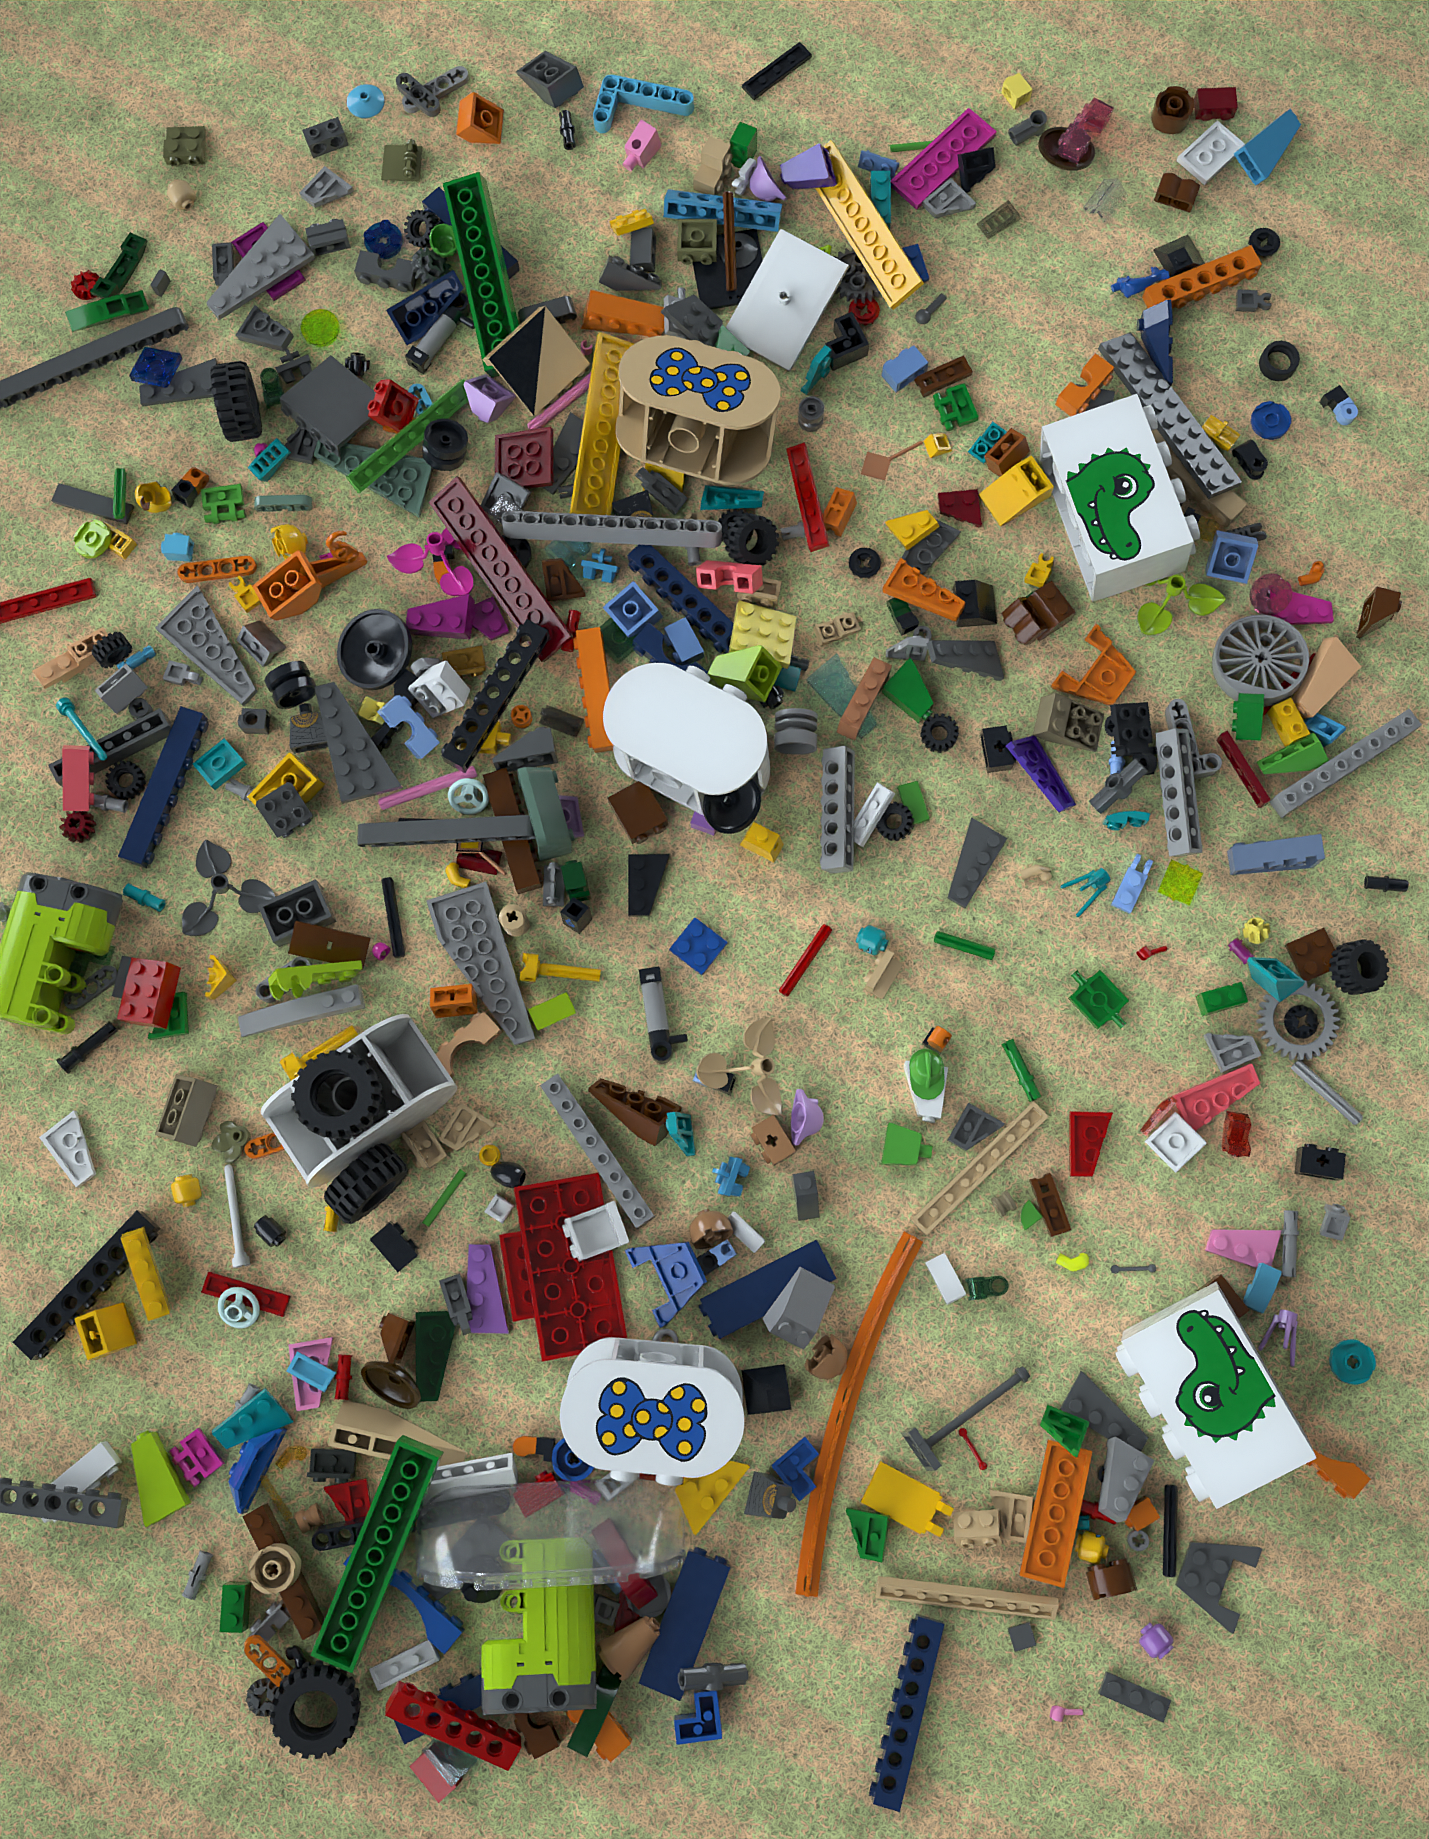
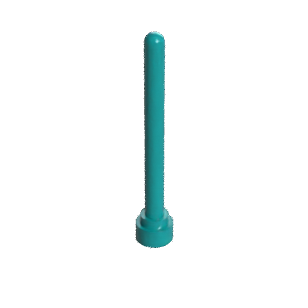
(67, 708)

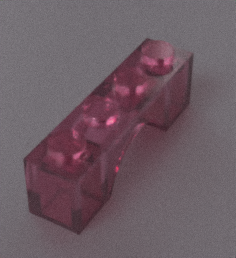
(1091, 119)

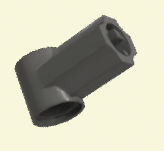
(1028, 128)

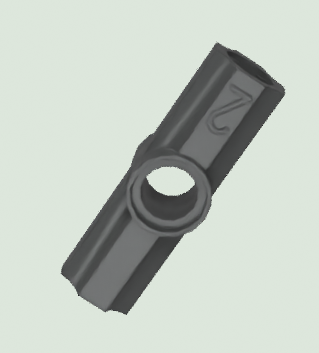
(1118, 786)
(712, 1676)

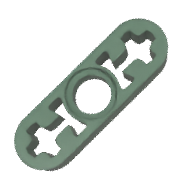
(278, 502)

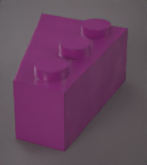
(443, 618)

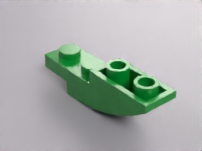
(106, 310)

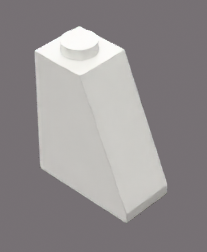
(928, 1109)

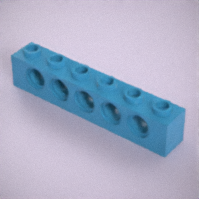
(747, 212)

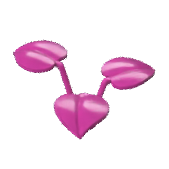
(409, 561)

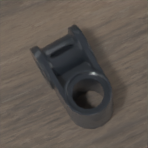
(1250, 459)

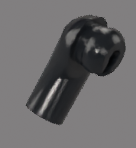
(296, 1653)

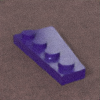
(1041, 770)

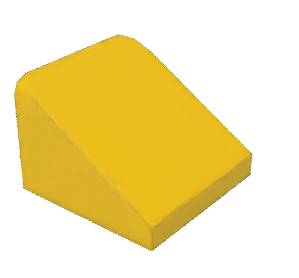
(937, 445)

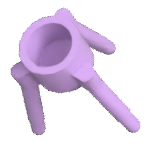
(1286, 1322)

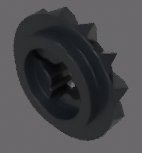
(1261, 234)
(864, 554)
(1291, 1022)

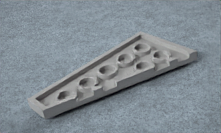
(269, 261)
(201, 638)

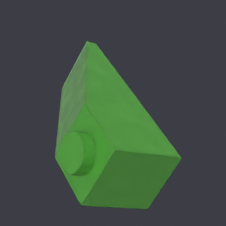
(1297, 757)

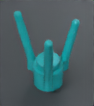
(1097, 879)

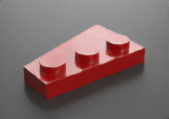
(1086, 1138)

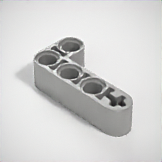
(1183, 720)

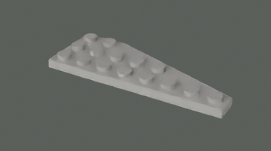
(474, 940)

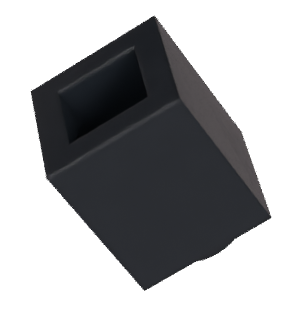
(576, 915)

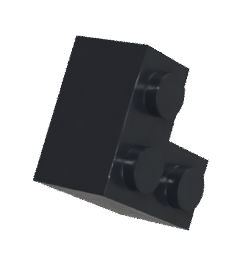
(849, 344)

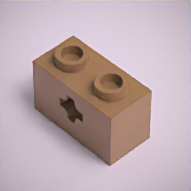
(772, 1128)

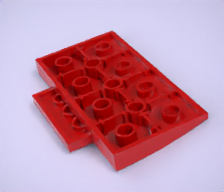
(566, 1297)

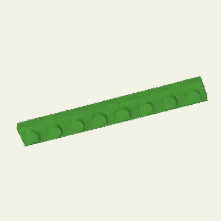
(407, 438)

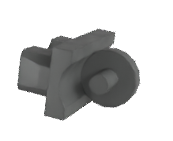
(285, 370)

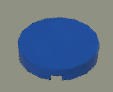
(1265, 423)

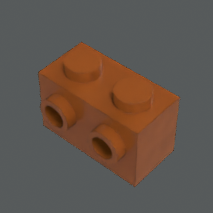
(1007, 452)

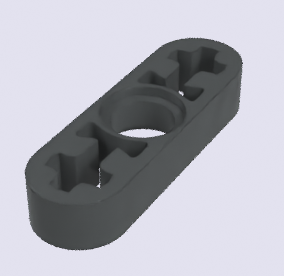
(415, 87)
(107, 983)

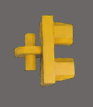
(1220, 433)

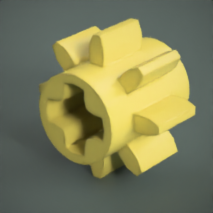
(1256, 930)

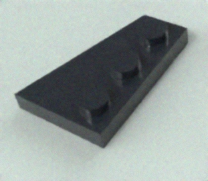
(644, 879)

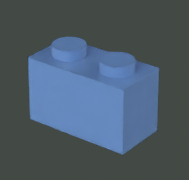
(904, 368)
(683, 642)

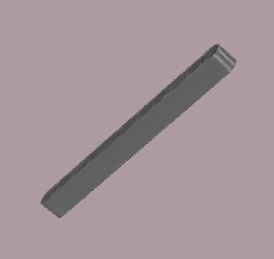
(91, 355)

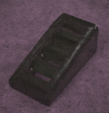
(1007, 206)

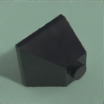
(1178, 256)
(766, 1389)

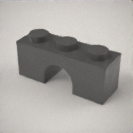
(369, 271)

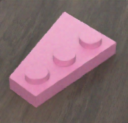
(1244, 1245)
(305, 1394)

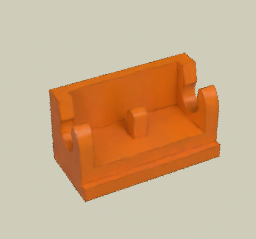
(839, 510)

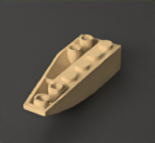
(376, 1431)

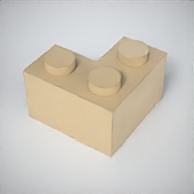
(713, 168)

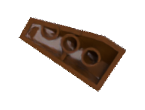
(638, 1113)

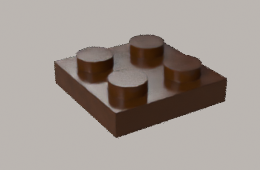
(1311, 954)

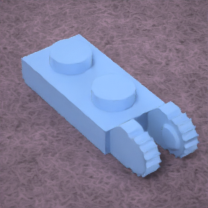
(1131, 886)

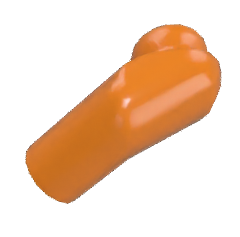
(1314, 575)

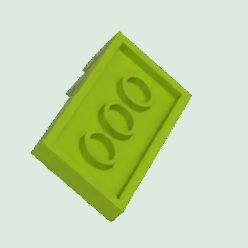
(301, 977)

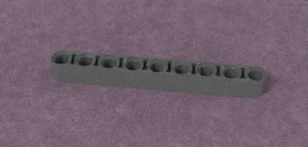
(445, 831)

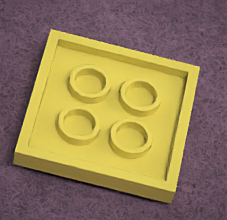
(763, 627)

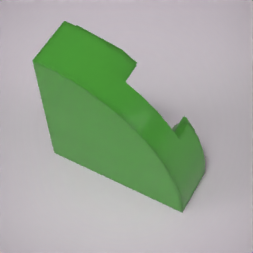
(1029, 1215)

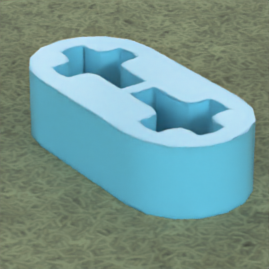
(425, 399)

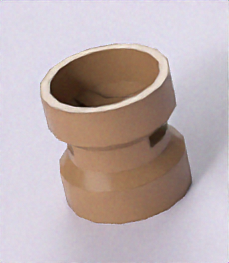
(310, 1518)

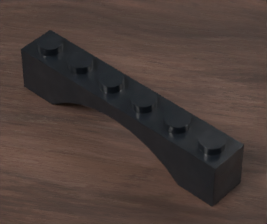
(382, 738)

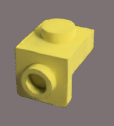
(369, 710)

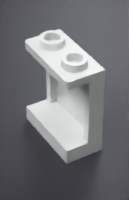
(595, 1231)

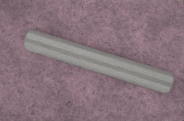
(1327, 1092)

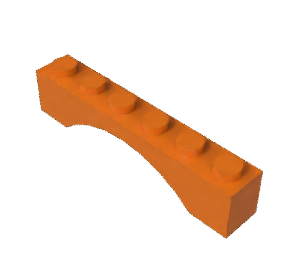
(1345, 1476)

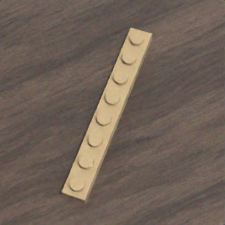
(979, 1168)
(966, 1597)

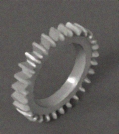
(1293, 1049)

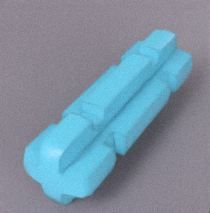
(138, 658)

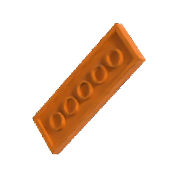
(1055, 1515)

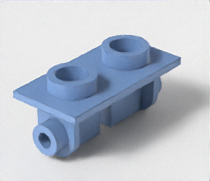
(873, 162)

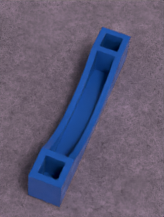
(440, 1627)

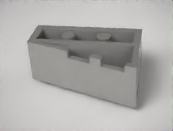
(1123, 1479)

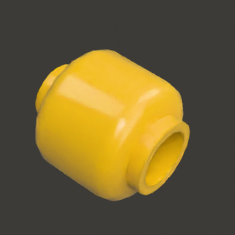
(186, 1190)
(1091, 1547)

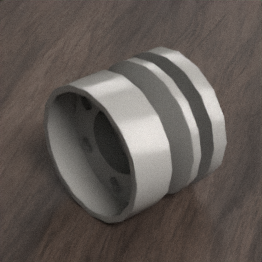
(796, 731)

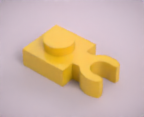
(1039, 573)
(245, 595)

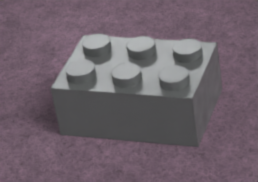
(300, 904)

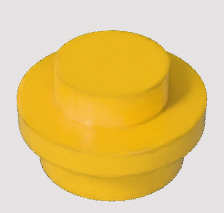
(489, 1155)

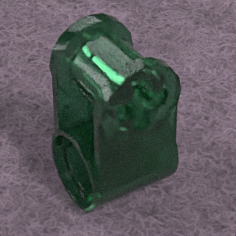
(271, 390)
(984, 1287)

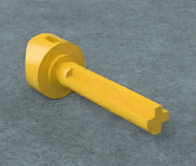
(534, 968)
(292, 1064)

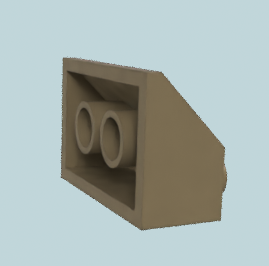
(186, 1110)

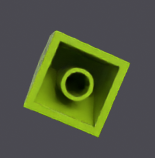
(748, 669)

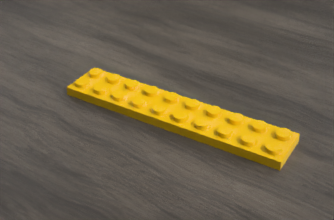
(868, 233)
(599, 446)

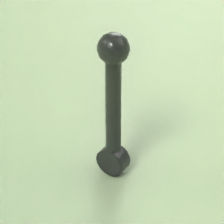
(1151, 1268)

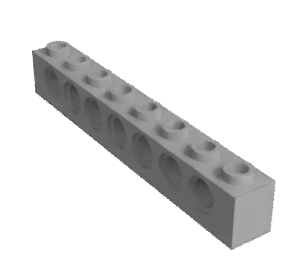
(1345, 763)
(597, 1151)

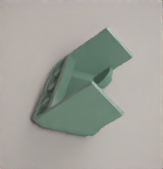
(545, 811)

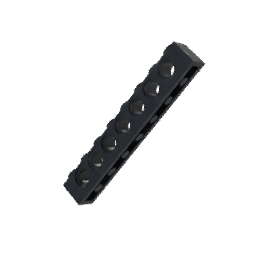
(463, 758)
(29, 1339)

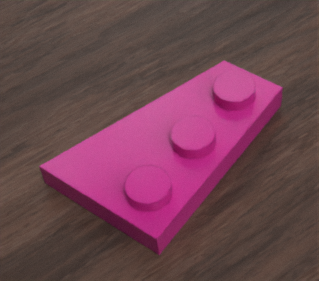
(1306, 610)

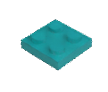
(219, 764)

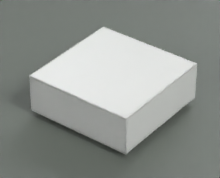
(499, 1208)

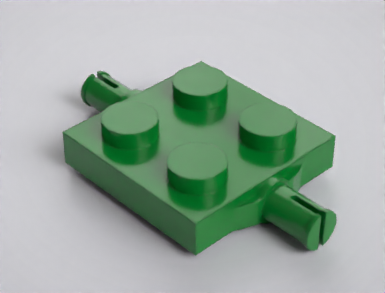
(1098, 999)

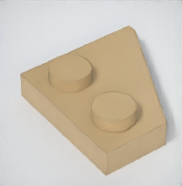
(1014, 1514)

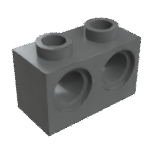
(325, 137)

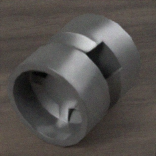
(811, 414)

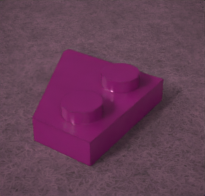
(489, 619)

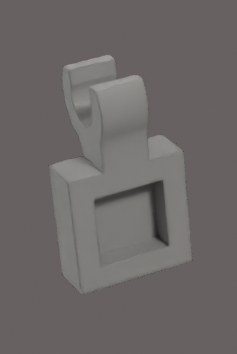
(180, 673)

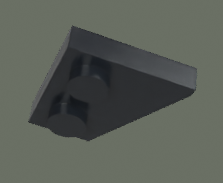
(974, 166)

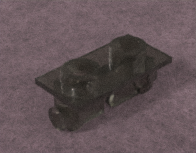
(561, 721)

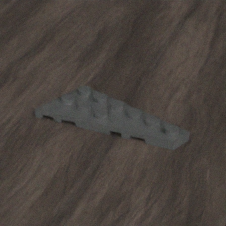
(354, 756)

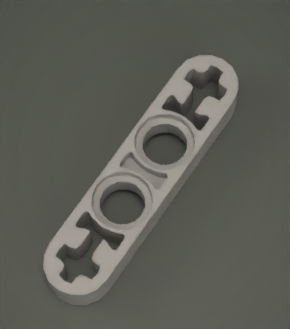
(433, 86)

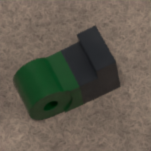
(902, 615)

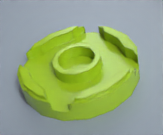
(92, 539)

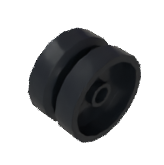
(444, 444)
(290, 684)

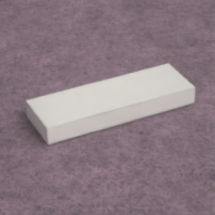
(871, 813)
(404, 1664)

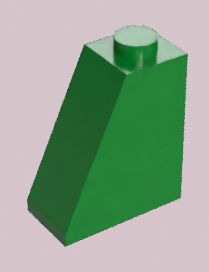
(909, 692)

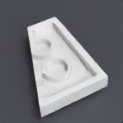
(70, 1149)

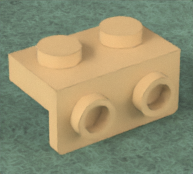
(766, 595)
(883, 975)
(424, 1146)
(977, 1529)

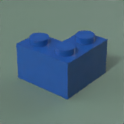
(704, 1723)

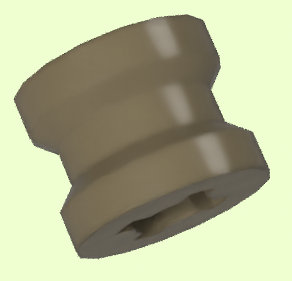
(1003, 1203)

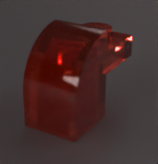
(1236, 1133)

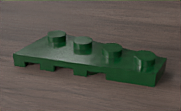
(433, 1347)

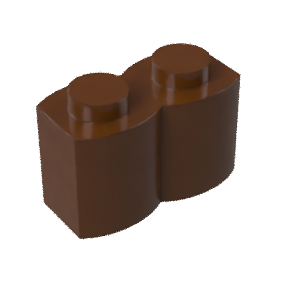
(1177, 192)
(1024, 621)

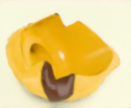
(153, 497)

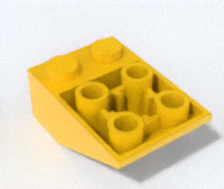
(1017, 491)

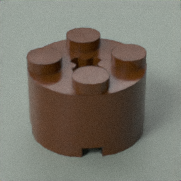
(1172, 110)
(1111, 1580)

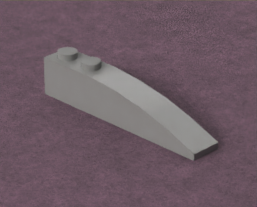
(302, 1010)

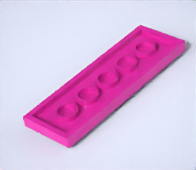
(940, 159)

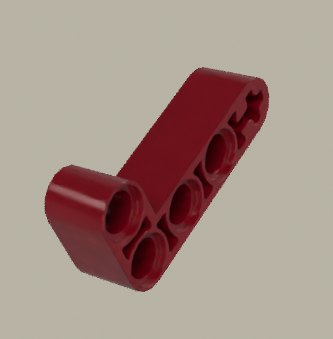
(638, 1590)

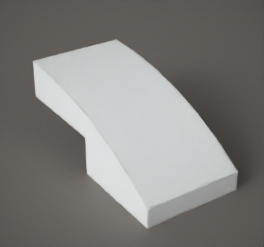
(945, 1278)

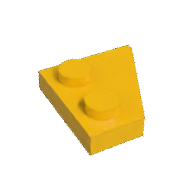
(912, 527)

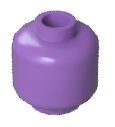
(1156, 1640)

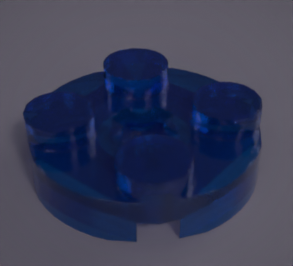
(386, 230)

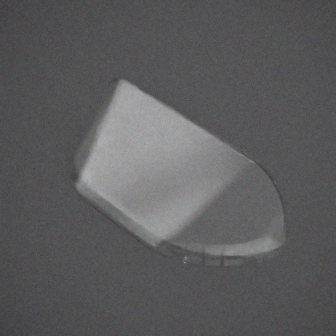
(549, 1534)

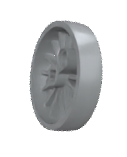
(1256, 651)

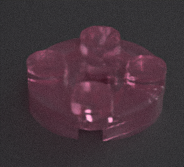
(1277, 585)

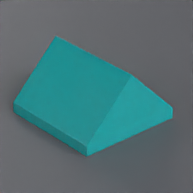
(1274, 977)

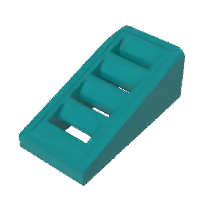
(259, 461)

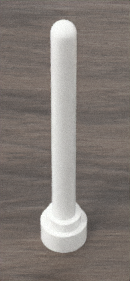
(240, 1257)

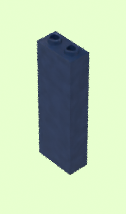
(756, 1292)
(685, 1621)

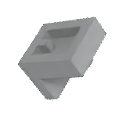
(1334, 1221)

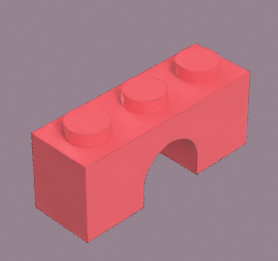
(744, 577)

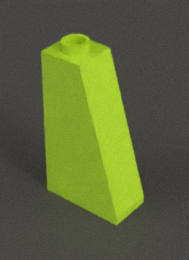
(157, 1479)

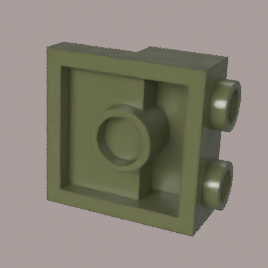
(185, 145)
(697, 241)

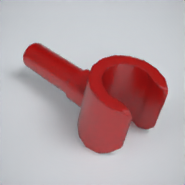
(1144, 953)

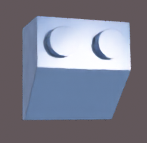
(632, 610)

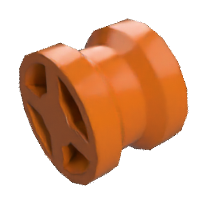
(521, 712)

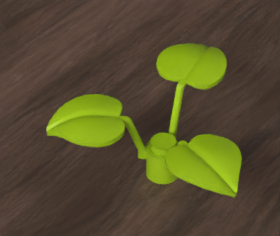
(1203, 601)

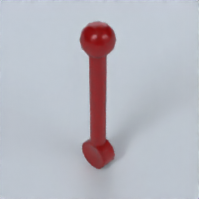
(963, 1433)

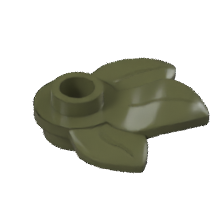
(228, 1140)

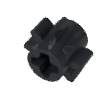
(357, 363)
(774, 698)

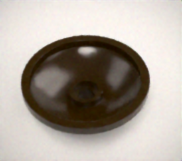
(1049, 147)
(391, 1384)

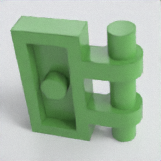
(223, 497)

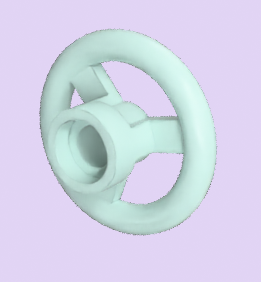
(470, 786)
(231, 1315)

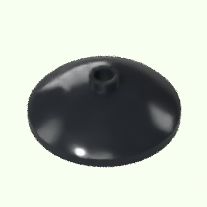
(734, 813)

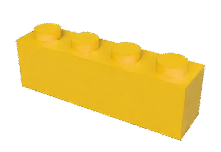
(145, 1274)

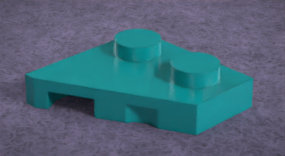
(681, 1131)

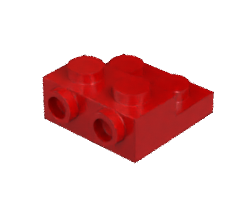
(392, 405)

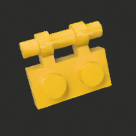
(631, 222)

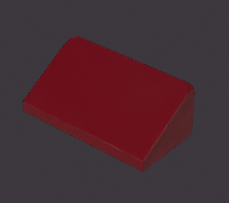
(477, 863)

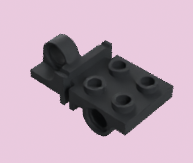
(1132, 733)

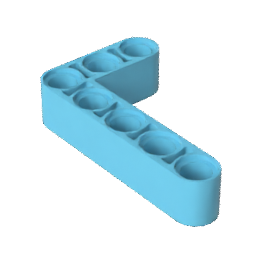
(638, 93)

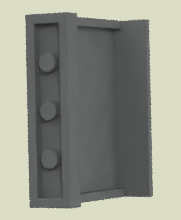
(329, 404)

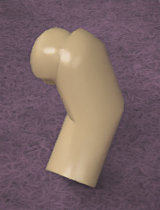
(1042, 871)

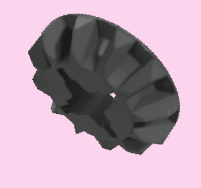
(253, 1700)

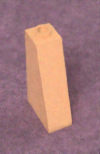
(1325, 677)

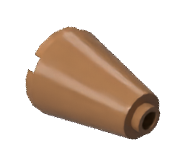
(628, 1646)

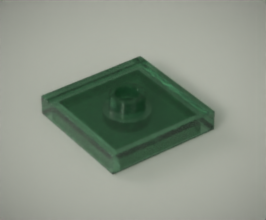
(616, 642)

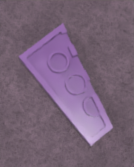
(484, 1292)

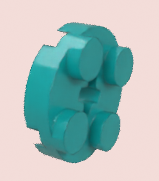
(1345, 1373)

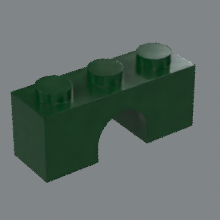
(575, 880)

